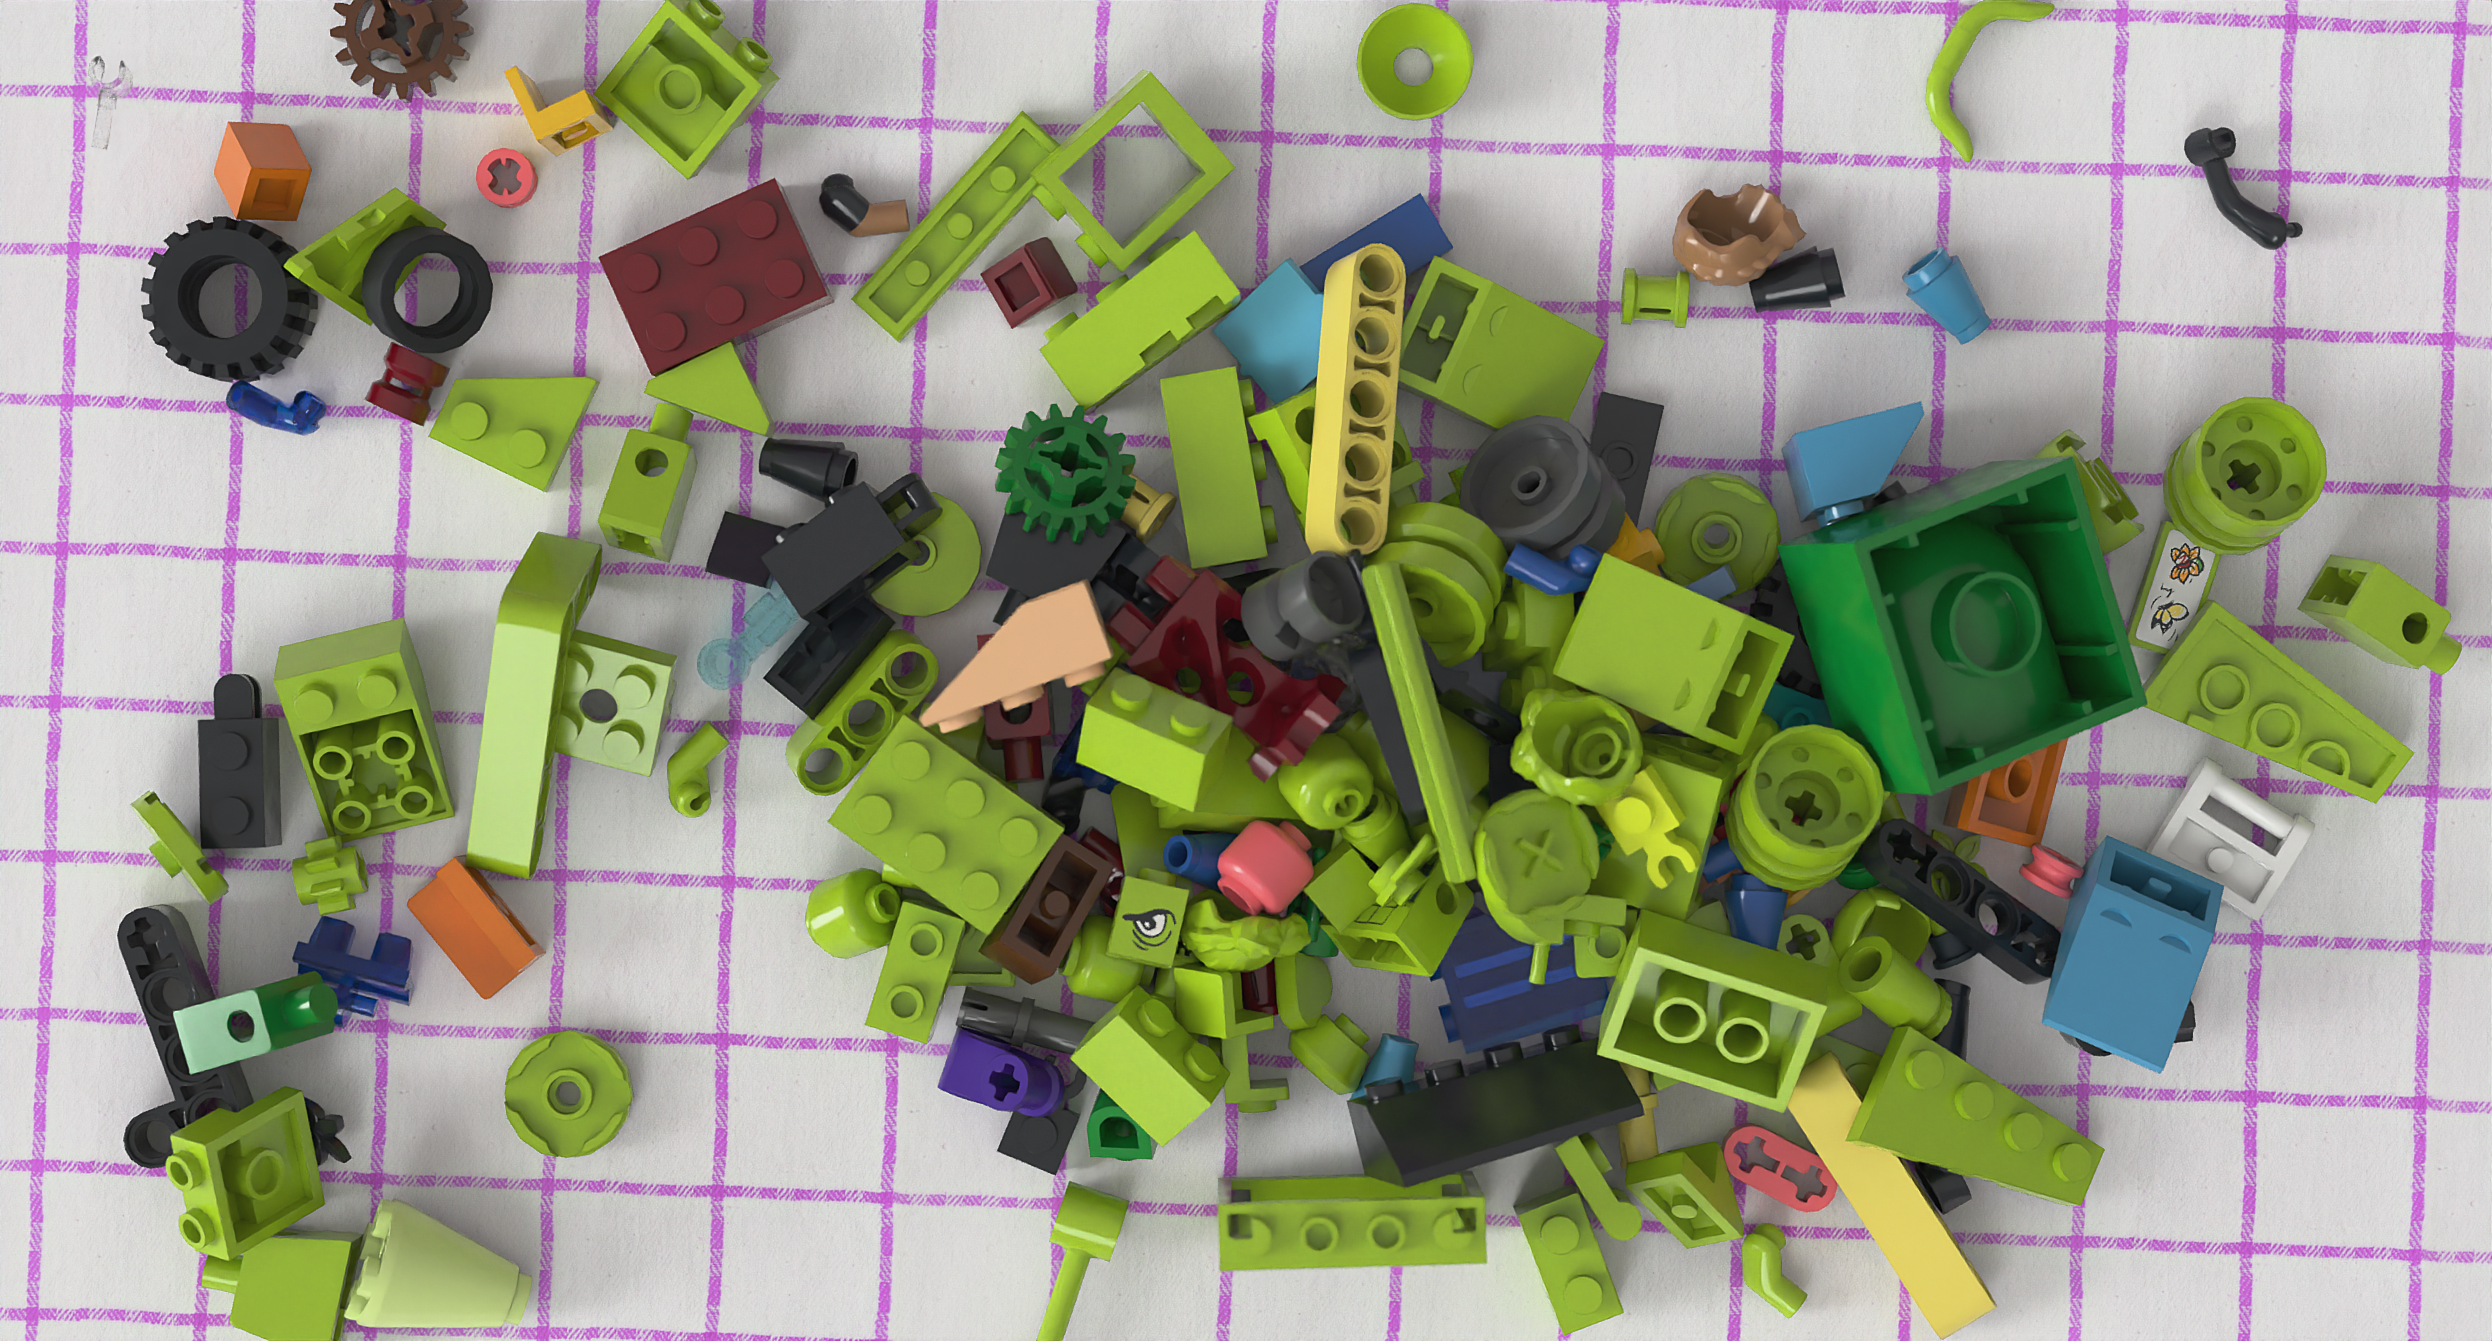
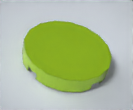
(1535, 855)

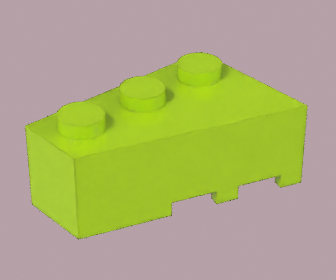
(1140, 321)

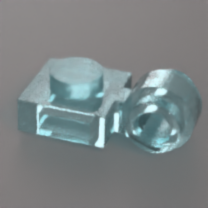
(767, 624)

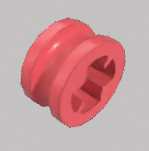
(487, 181)
(2051, 871)

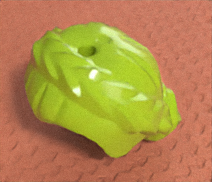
(1570, 738)
(1235, 941)

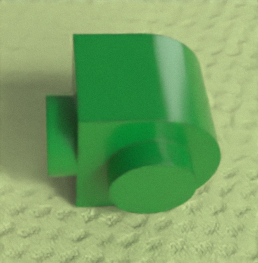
(1115, 1133)

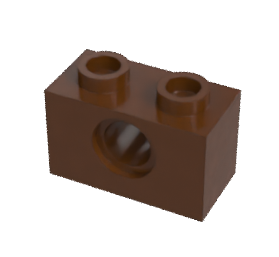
(1047, 911)

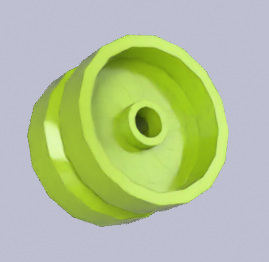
(1449, 573)

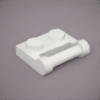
(2222, 855)

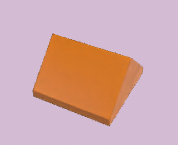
(2009, 800)

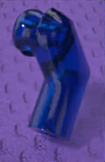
(274, 413)

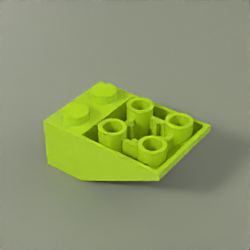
(1491, 351)
(1672, 654)
(364, 730)

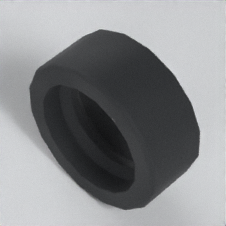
(465, 315)

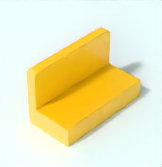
(563, 123)

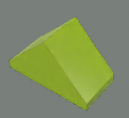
(716, 387)

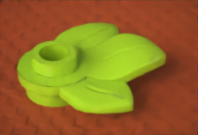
(1401, 874)

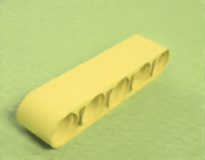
(1374, 382)
(1889, 1202)

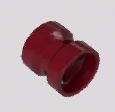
(414, 371)

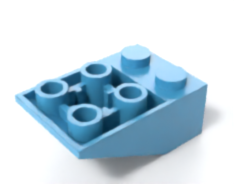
(2131, 952)

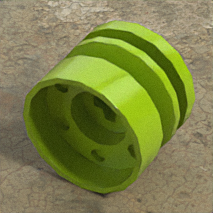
(2271, 457)
(1824, 782)

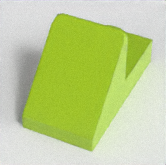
(1689, 1194)

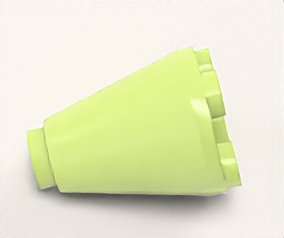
(431, 1276)

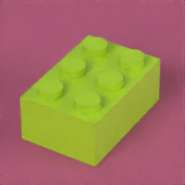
(946, 823)
(1713, 1011)

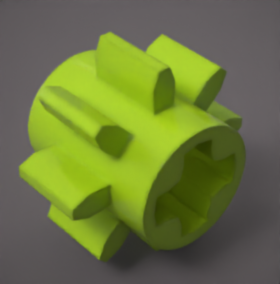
(330, 875)

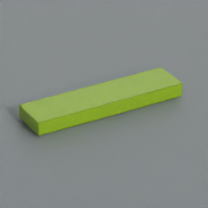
(956, 229)

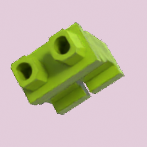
(1290, 433)

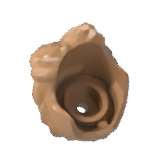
(1734, 234)

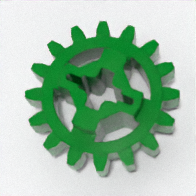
(1047, 497)

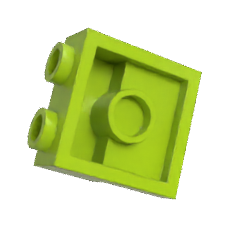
(688, 83)
(1526, 642)
(245, 1174)

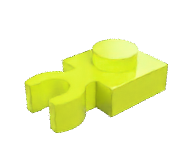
(1646, 820)

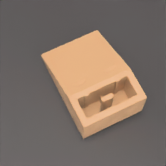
(1038, 643)

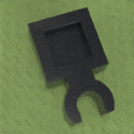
(1044, 1139)

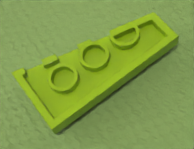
(1958, 1118)

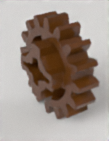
(376, 43)

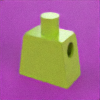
(646, 511)
(2381, 614)
(289, 1284)

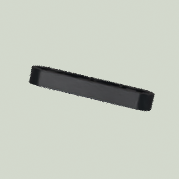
(1967, 893)

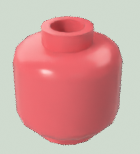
(1265, 867)

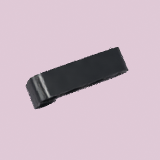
(190, 1091)

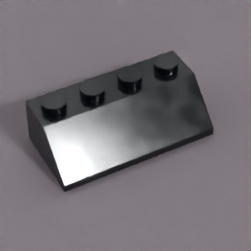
(1489, 1107)

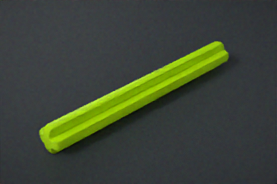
(1421, 719)

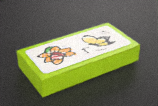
(2171, 590)

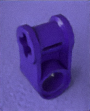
(1000, 1076)

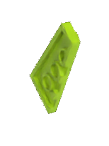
(2259, 699)

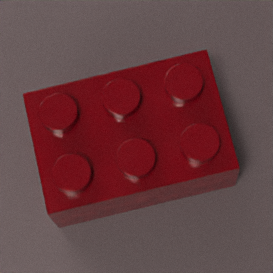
(716, 278)

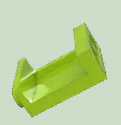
(1698, 786)

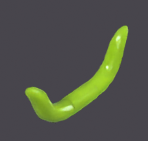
(1955, 51)

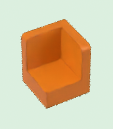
(262, 171)

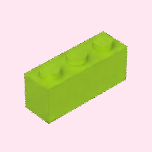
(1217, 467)

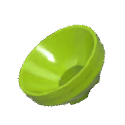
(1422, 29)

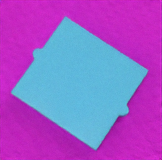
(1277, 332)

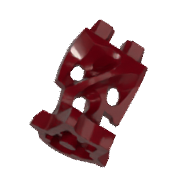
(1189, 633)

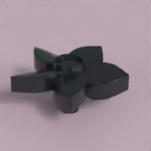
(323, 1133)

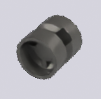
(1302, 606)

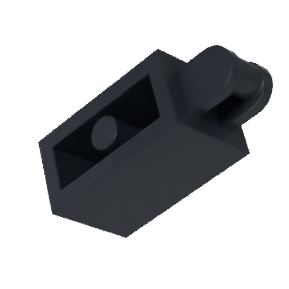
(850, 547)
(239, 769)

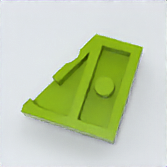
(338, 258)
(515, 422)

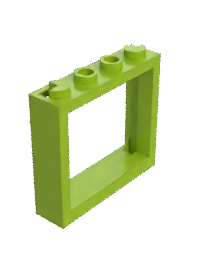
(1349, 1223)

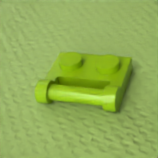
(1610, 1205)

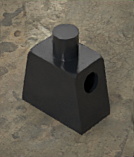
(1038, 566)

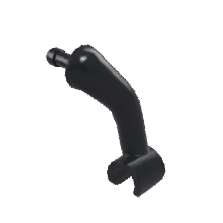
(2208, 150)

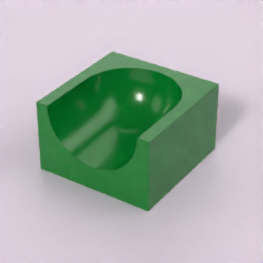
(1965, 623)

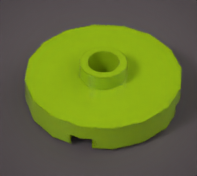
(1722, 501)
(947, 573)
(178, 849)
(535, 1101)

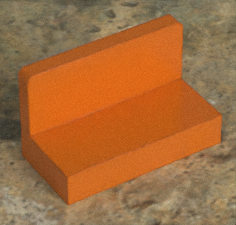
(474, 927)

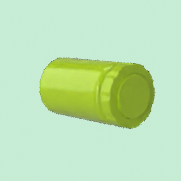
(1894, 987)

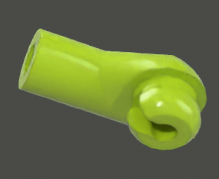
(689, 772)
(1764, 1269)

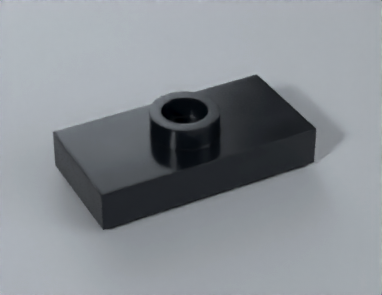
(1626, 440)
(825, 658)

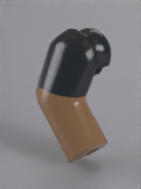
(857, 215)

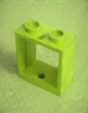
(1180, 129)

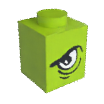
(1148, 919)

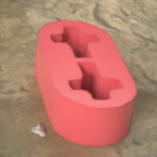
(1771, 1181)

